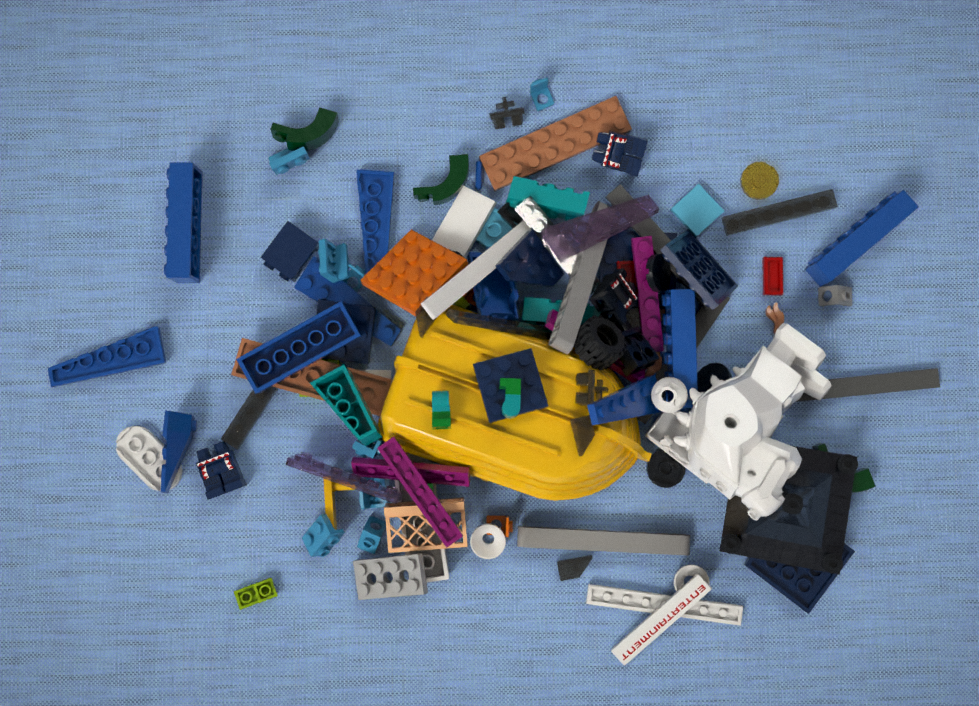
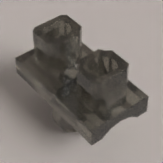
(498, 117)
(588, 380)

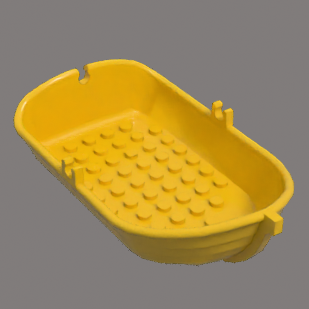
(523, 453)

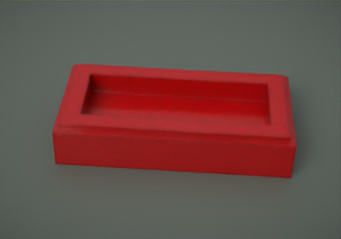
(772, 276)

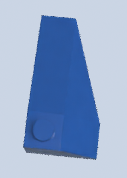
(178, 433)

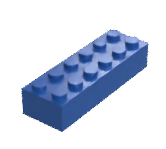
(184, 222)
(860, 237)
(680, 339)
(298, 347)

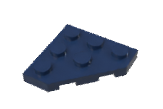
(530, 262)

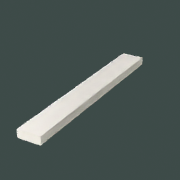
(472, 273)
(649, 602)

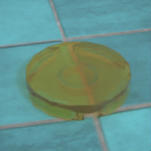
(759, 180)

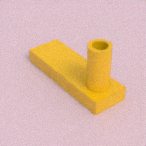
(329, 495)

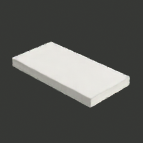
(464, 221)

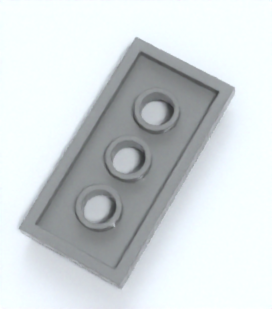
(395, 565)

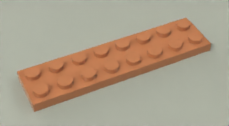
(553, 143)
(372, 387)

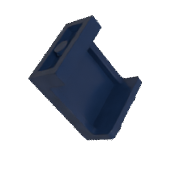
(289, 251)

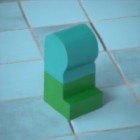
(511, 405)
(440, 410)

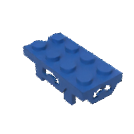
(494, 294)

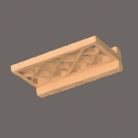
(410, 509)

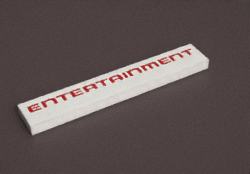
(661, 619)

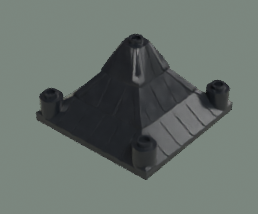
(809, 523)

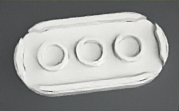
(143, 454)

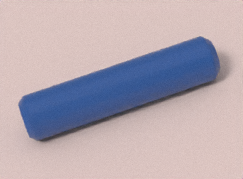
(478, 179)

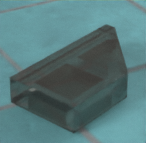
(424, 321)
(582, 432)
(573, 567)

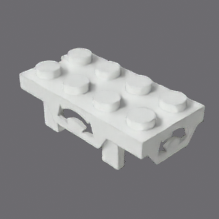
(662, 434)

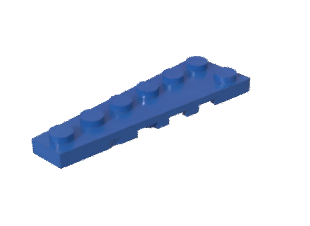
(375, 206)
(318, 287)
(125, 355)
(625, 403)

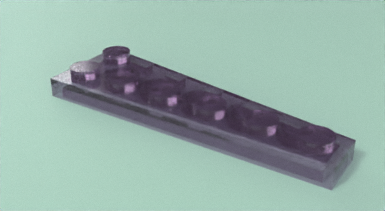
(590, 229)
(307, 464)

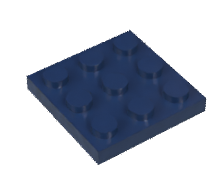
(364, 318)
(514, 365)

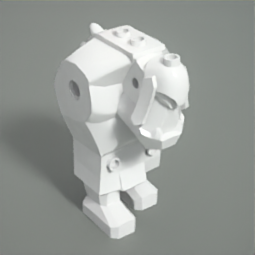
(736, 418)

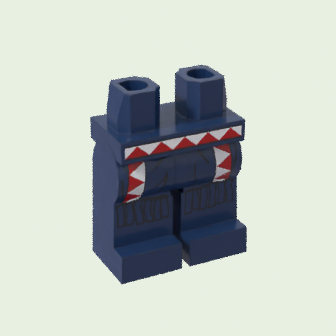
(614, 153)
(219, 472)

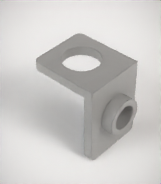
(840, 295)

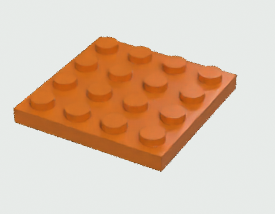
(413, 271)

